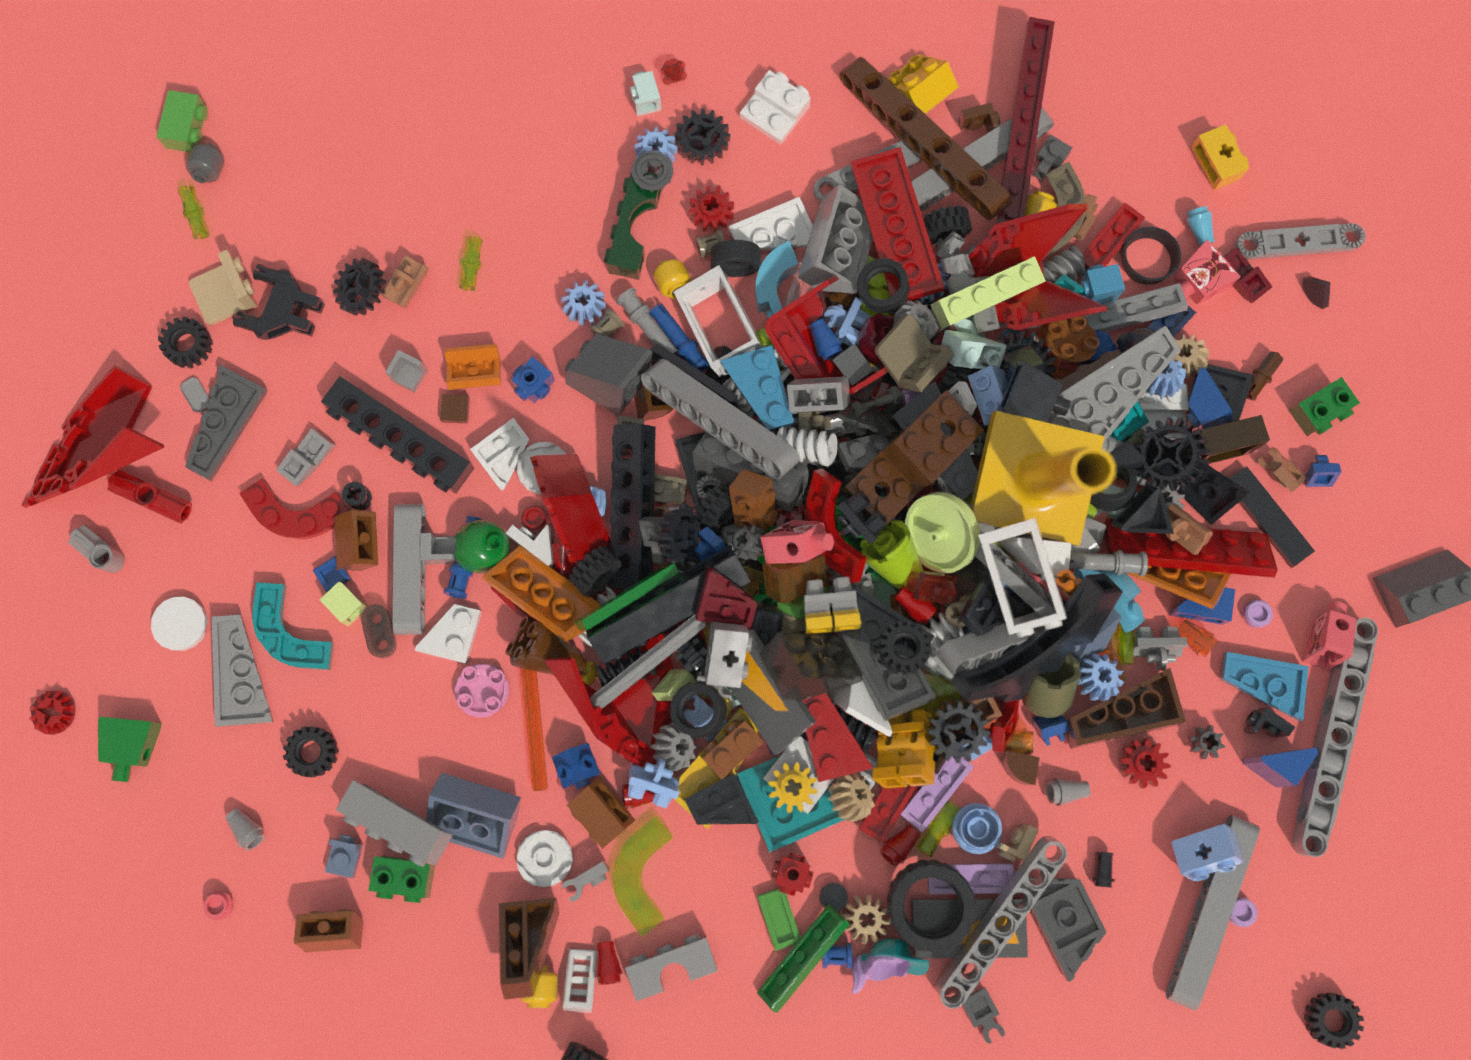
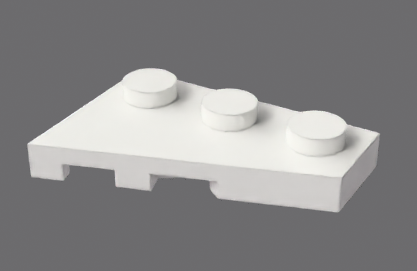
(776, 226)

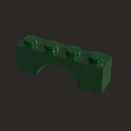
(626, 254)

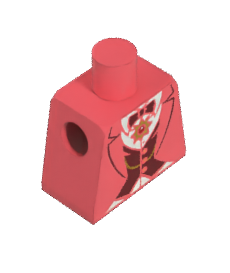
(1206, 274)
(806, 541)
(1331, 638)

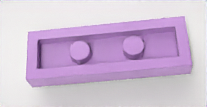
(931, 798)
(981, 877)

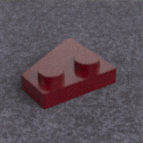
(724, 601)

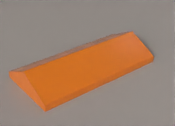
(1194, 585)
(540, 592)

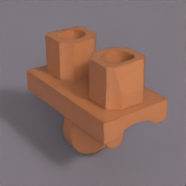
(405, 282)
(1187, 530)

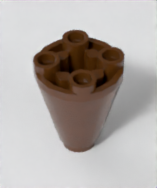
(538, 643)

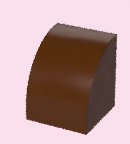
(650, 406)
(1020, 767)

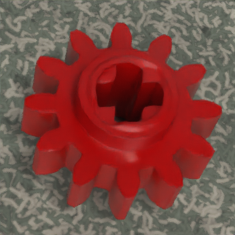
(705, 202)
(1150, 755)

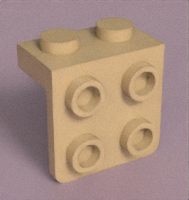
(223, 290)

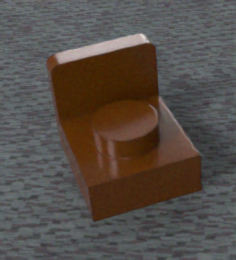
(978, 116)

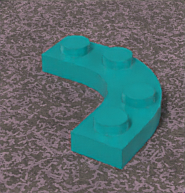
(276, 639)

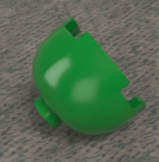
(480, 545)

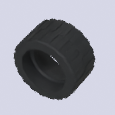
(956, 930)

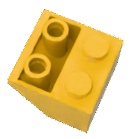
(925, 81)

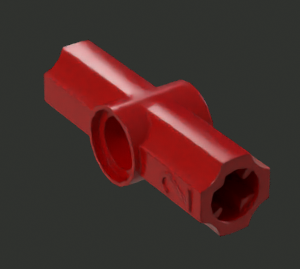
(137, 491)

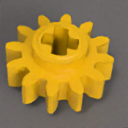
(798, 777)

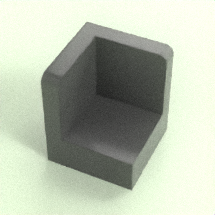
(852, 364)

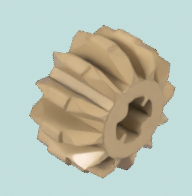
(1197, 354)
(851, 797)
(866, 929)

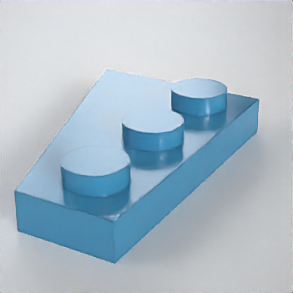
(762, 385)
(1268, 680)

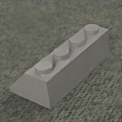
(837, 242)

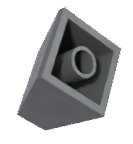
(608, 371)

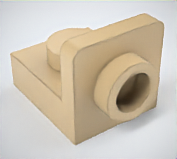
(1021, 840)

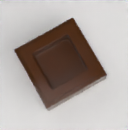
(455, 409)

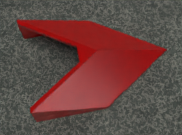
(1019, 241)
(96, 437)
(570, 504)
(629, 719)

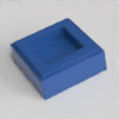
(329, 575)

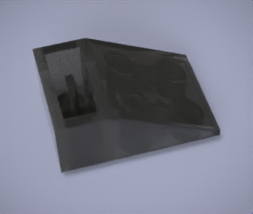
(808, 664)

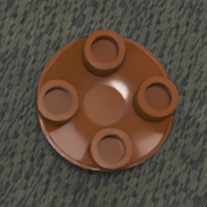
(1072, 339)

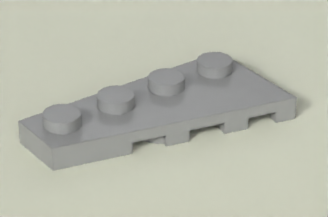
(236, 679)

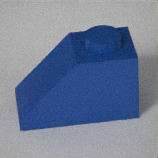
(1207, 403)
(1219, 614)

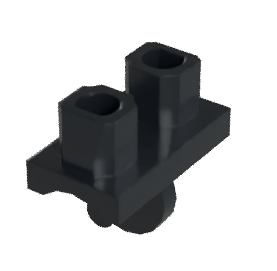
(856, 521)

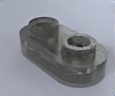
(378, 632)

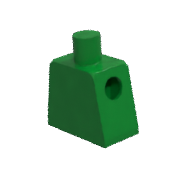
(126, 744)

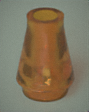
(1198, 639)

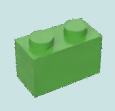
(182, 121)

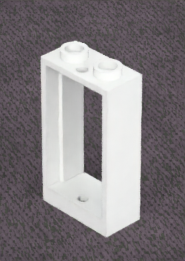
(701, 289)
(1025, 628)

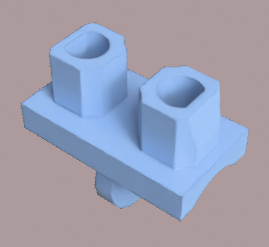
(844, 319)
(655, 779)

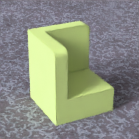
(343, 604)

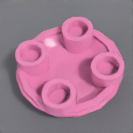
(481, 690)

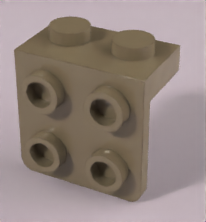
(911, 355)

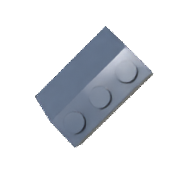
(474, 814)

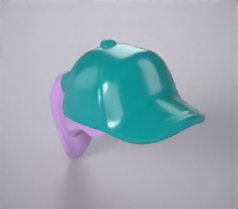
(886, 959)

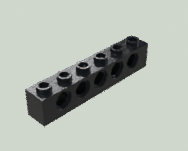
(345, 394)
(638, 494)

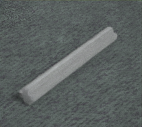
(647, 662)

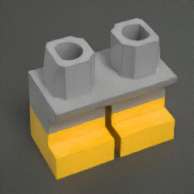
(842, 604)

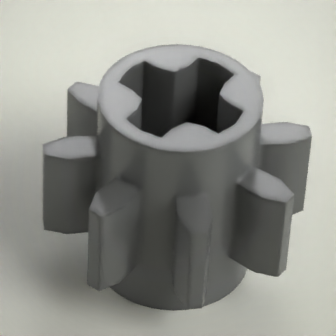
(748, 542)
(1212, 737)

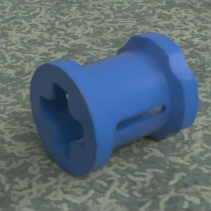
(838, 955)

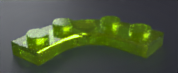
(628, 875)

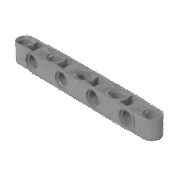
(1339, 713)

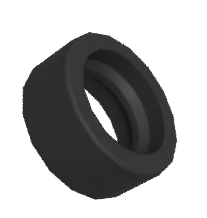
(736, 257)
(874, 268)
(1117, 501)
(677, 712)

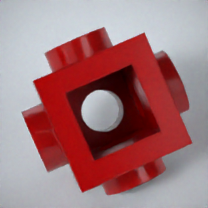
(781, 870)

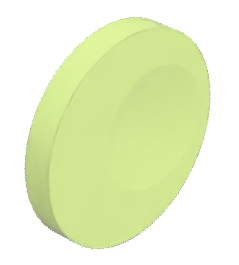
(943, 532)

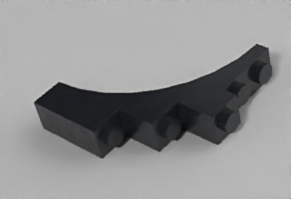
(1045, 650)

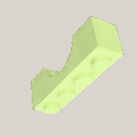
(988, 292)

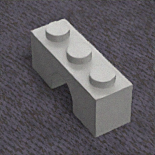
(694, 956)

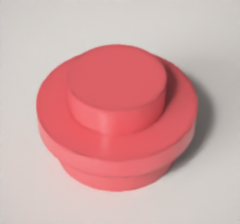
(218, 905)

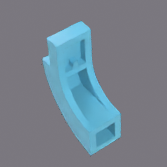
(773, 271)
(1126, 606)

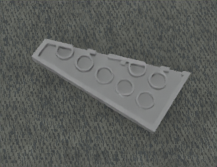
(1110, 392)

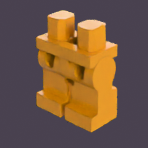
(906, 754)

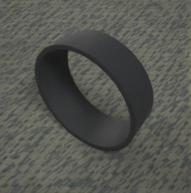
(1165, 239)

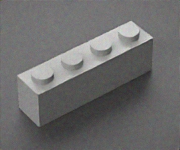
(394, 823)

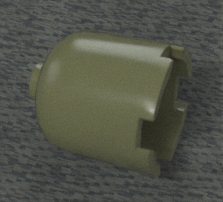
(1054, 691)

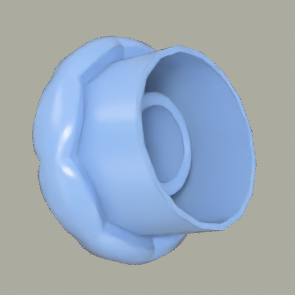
(977, 828)

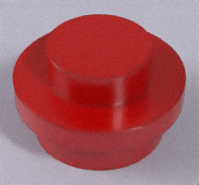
(534, 518)

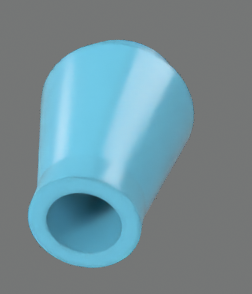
(1201, 224)

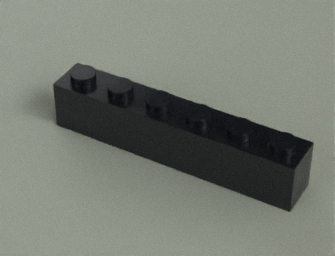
(661, 607)

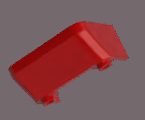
(794, 341)

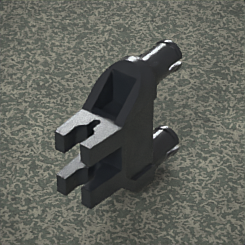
(281, 308)

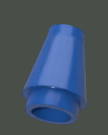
(825, 340)

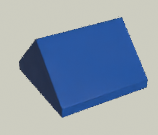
(1282, 768)

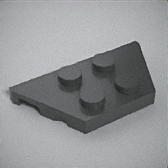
(1068, 923)

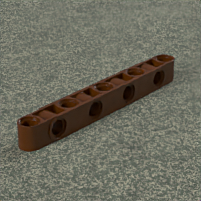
(925, 138)

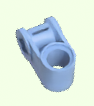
(701, 715)

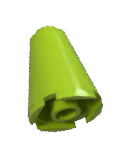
(893, 554)

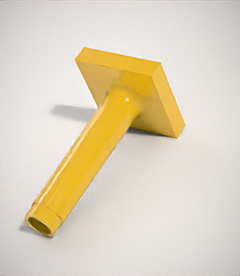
(1040, 474)

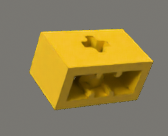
(1220, 157)

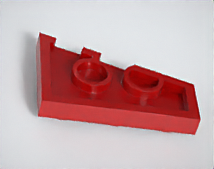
(831, 742)

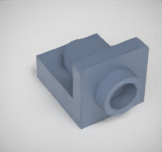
(343, 856)

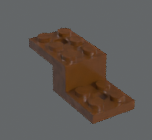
(916, 456)

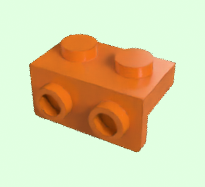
(473, 366)

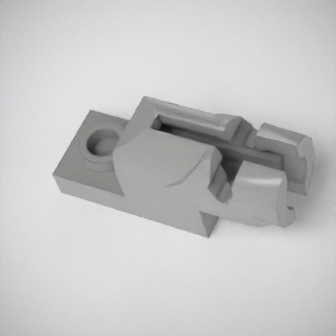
(961, 278)

